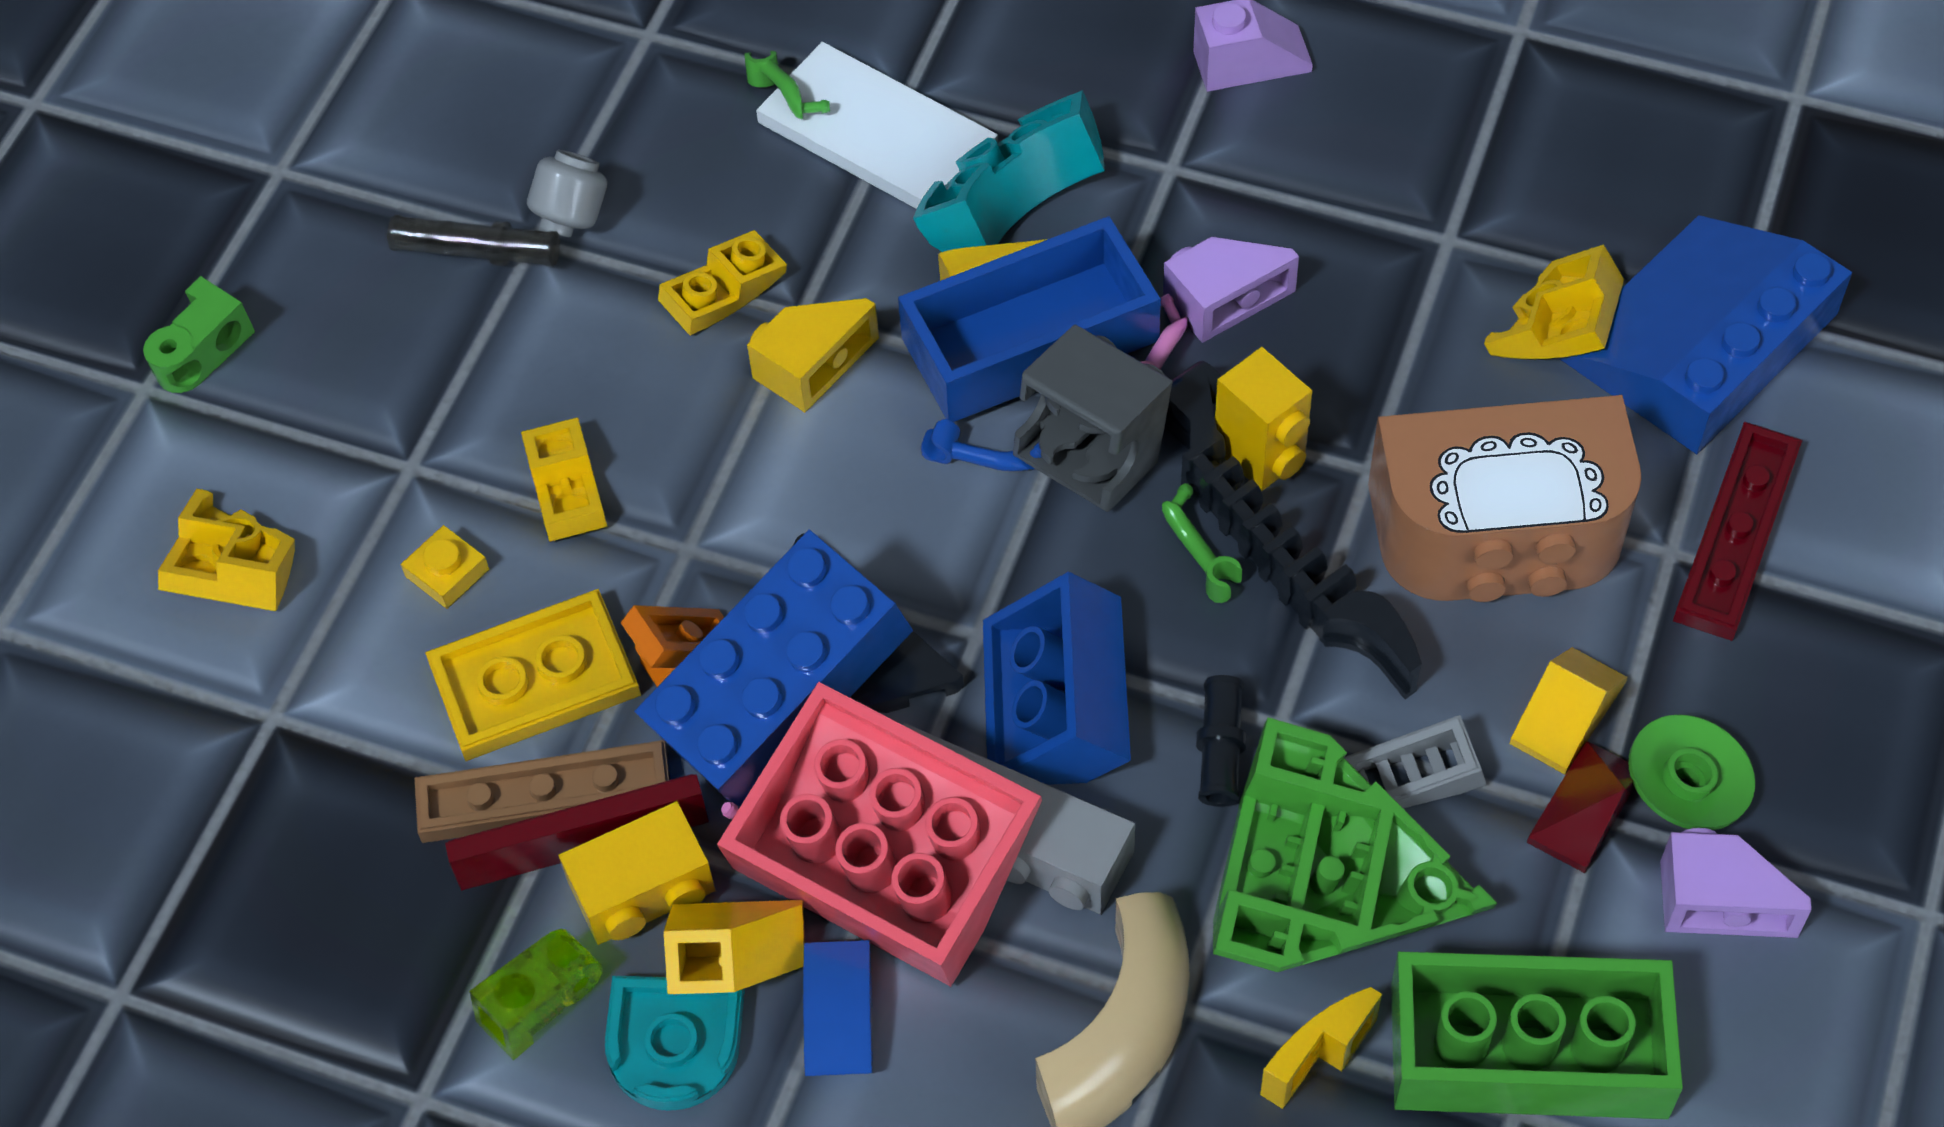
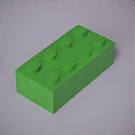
(1535, 1035)

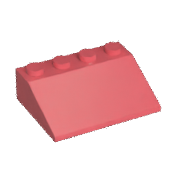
(882, 832)

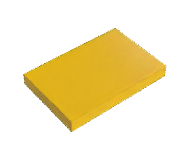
(532, 674)

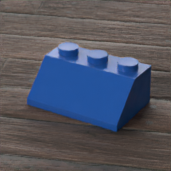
(1057, 683)

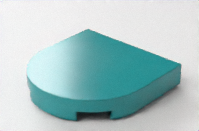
(671, 1045)

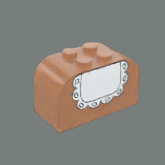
(1504, 497)

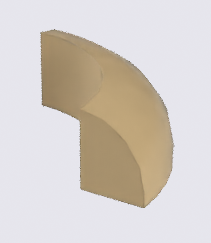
(1135, 1032)

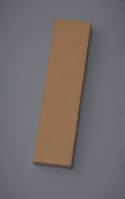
(503, 794)

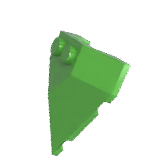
(1326, 860)

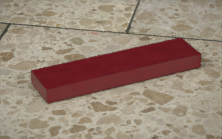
(1737, 531)
(540, 840)

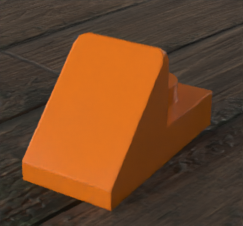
(667, 635)

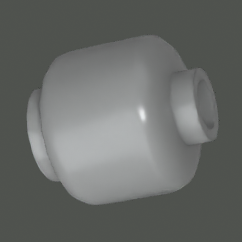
(567, 192)

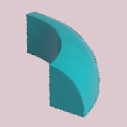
(1013, 176)

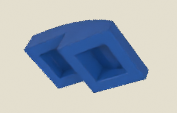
(837, 1008)

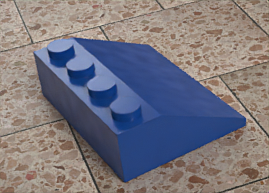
(1713, 325)

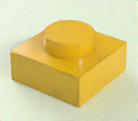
(445, 566)

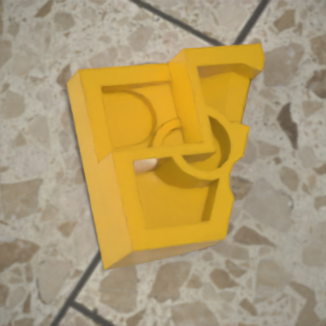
(1565, 310)
(227, 557)

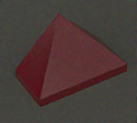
(1583, 807)

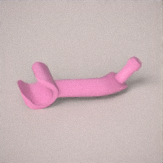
(1170, 336)

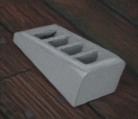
(1429, 742)

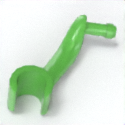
(766, 73)
(1214, 567)

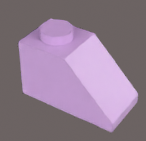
(1246, 45)
(1227, 282)
(1727, 888)

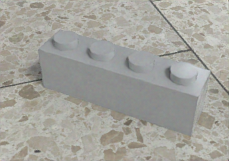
(1071, 845)

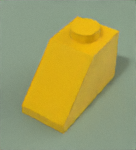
(811, 347)

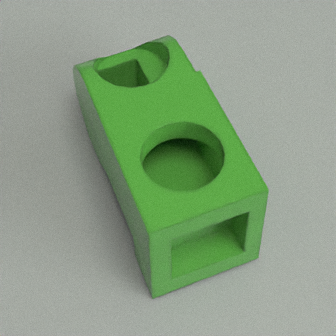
(197, 338)

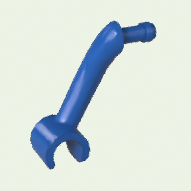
(942, 446)

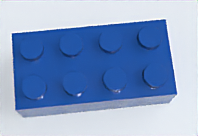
(994, 320)
(760, 663)

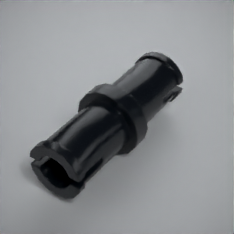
(1221, 741)

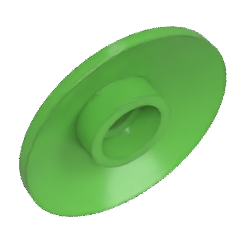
(1704, 757)

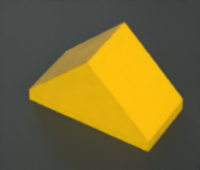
(1566, 708)

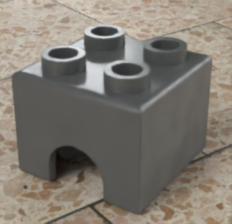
(1094, 418)

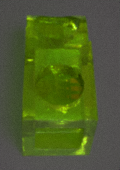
(534, 990)

